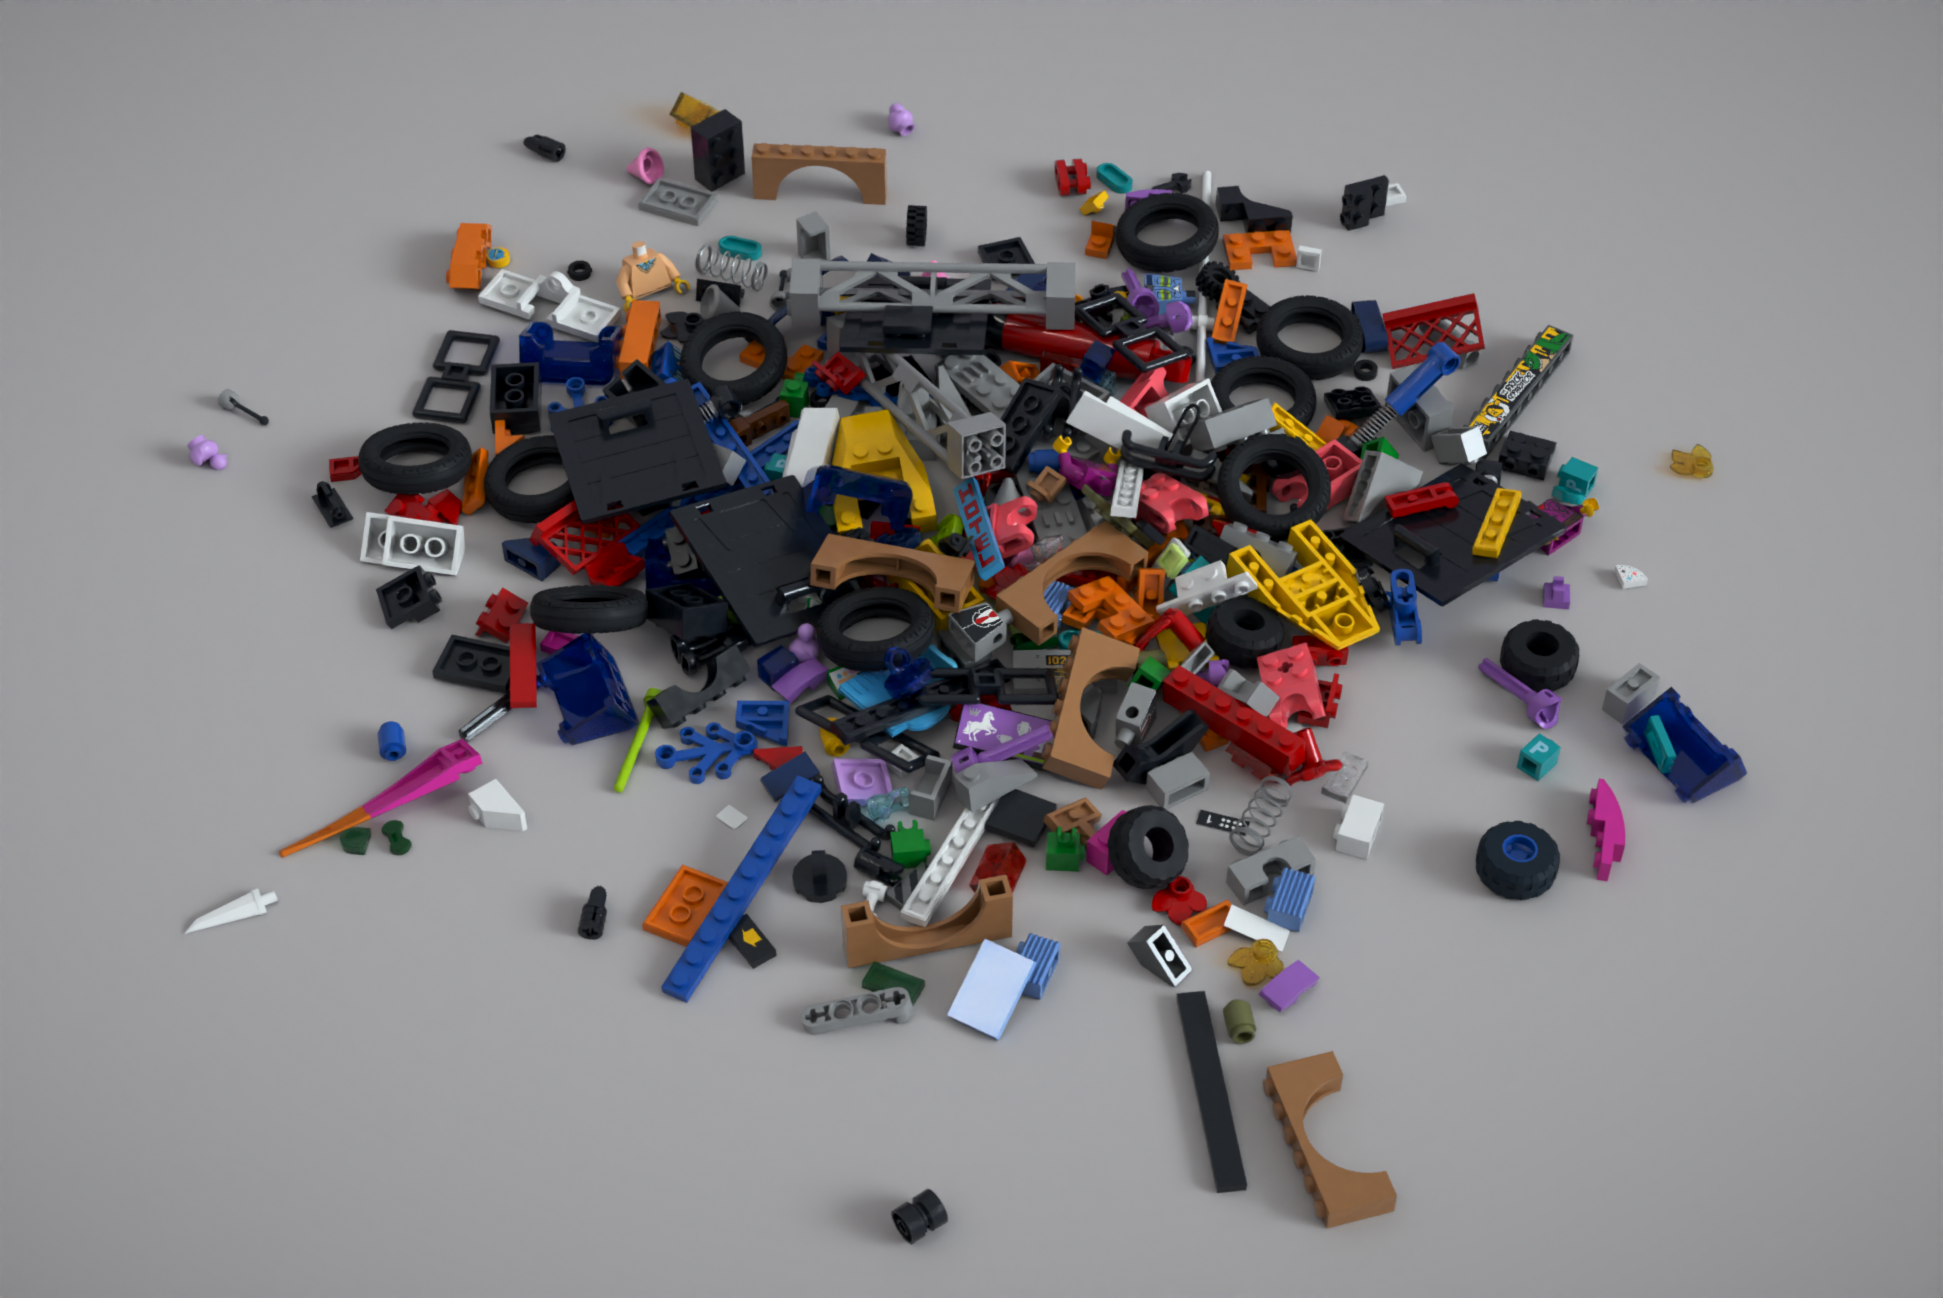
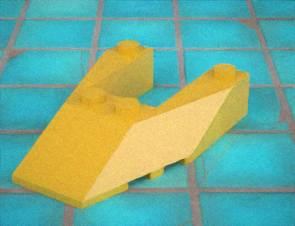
(879, 447)
(1318, 598)

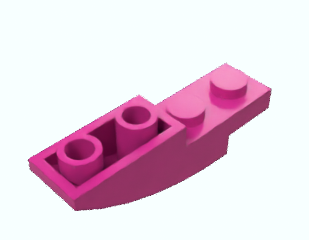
(1607, 827)

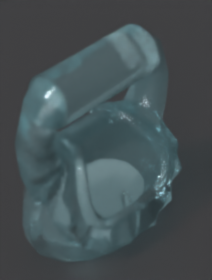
(882, 806)

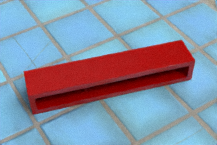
(1235, 720)

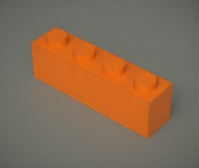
(639, 334)

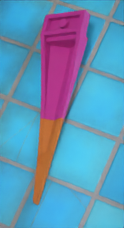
(431, 775)

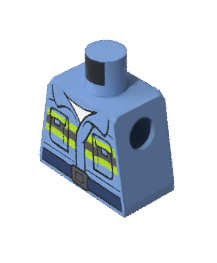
(1168, 290)

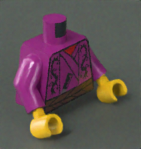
(1082, 471)
(1570, 516)

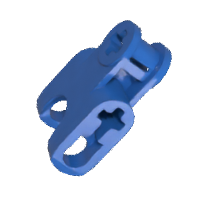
(1403, 609)

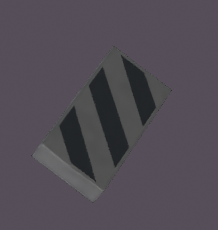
(903, 889)

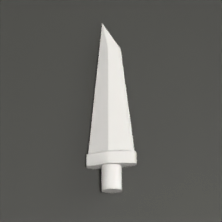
(241, 908)

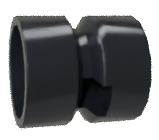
(923, 1214)

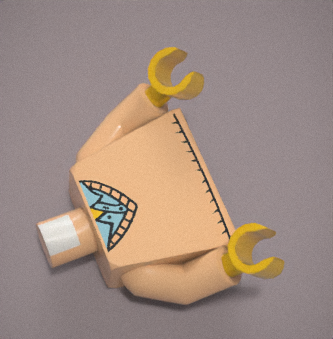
(646, 273)

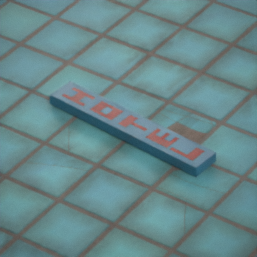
(977, 523)

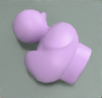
(900, 119)
(205, 450)
(805, 645)

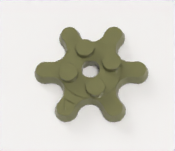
(1123, 524)

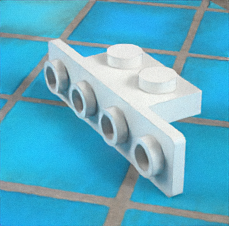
(1206, 588)

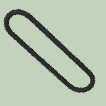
(1179, 423)

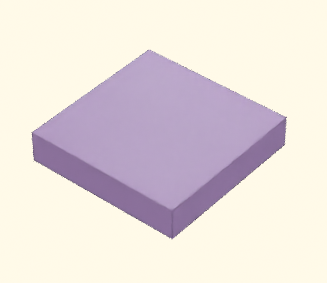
(861, 778)

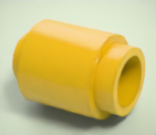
(832, 743)

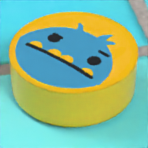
(498, 257)

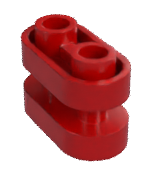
(1080, 180)

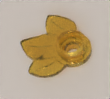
(1695, 464)
(1257, 962)

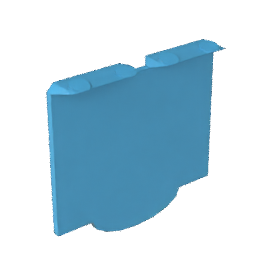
(868, 690)

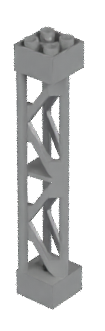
(810, 298)
(973, 443)

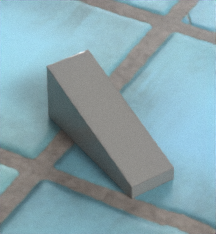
(1198, 658)

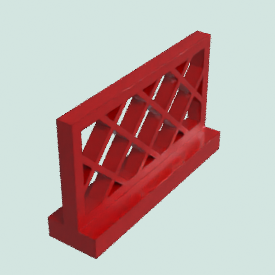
(1429, 313)
(568, 517)

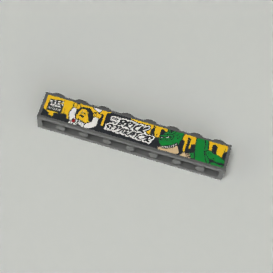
(1521, 385)

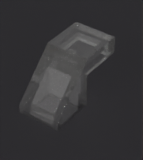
(1044, 550)

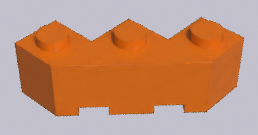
(469, 256)

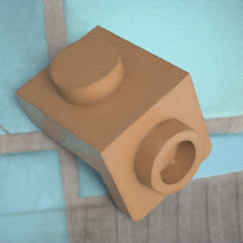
(1047, 485)

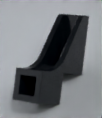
(1255, 216)
(1173, 741)

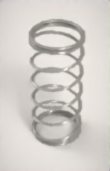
(708, 264)
(1272, 800)

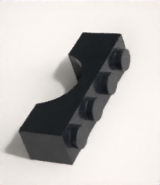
(675, 703)

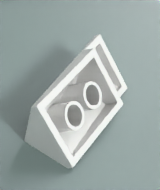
(1111, 418)
(812, 441)
(412, 543)

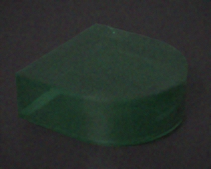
(355, 840)

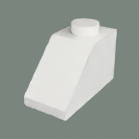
(496, 808)

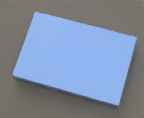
(991, 989)

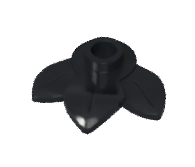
(681, 325)

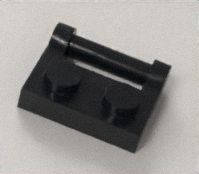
(1251, 312)

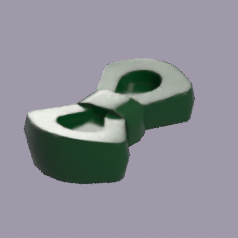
(393, 831)

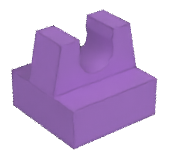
(1556, 594)

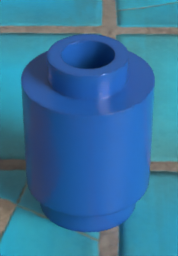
(1041, 458)
(391, 741)

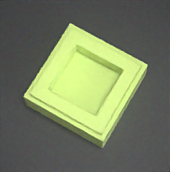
(1172, 561)

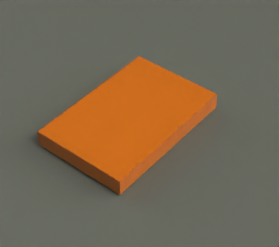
(684, 905)

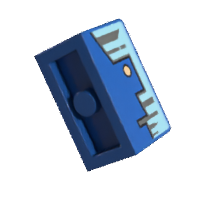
(666, 362)

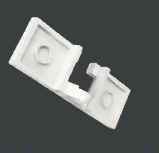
(574, 315)

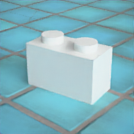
(1359, 826)

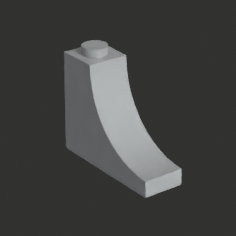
(1377, 478)

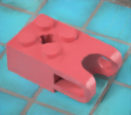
(1146, 391)
(1342, 470)
(1168, 501)
(1010, 526)
(1295, 680)

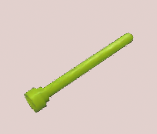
(636, 742)

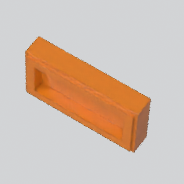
(1207, 924)

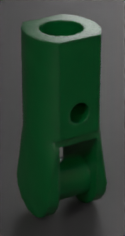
(1022, 642)

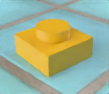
(1094, 203)

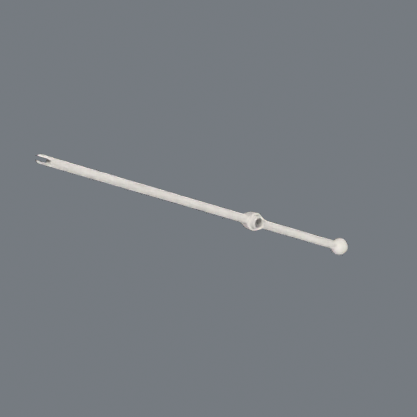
(1202, 322)

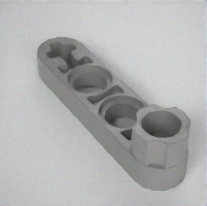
(897, 1003)

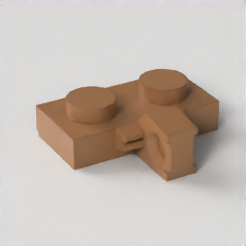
(1078, 815)

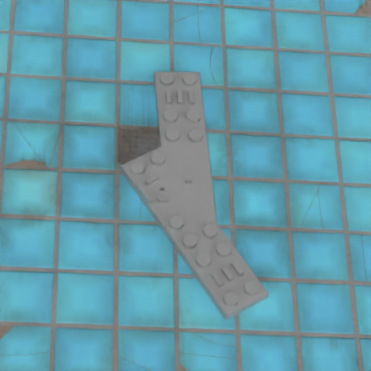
(992, 392)

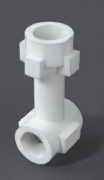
(874, 892)

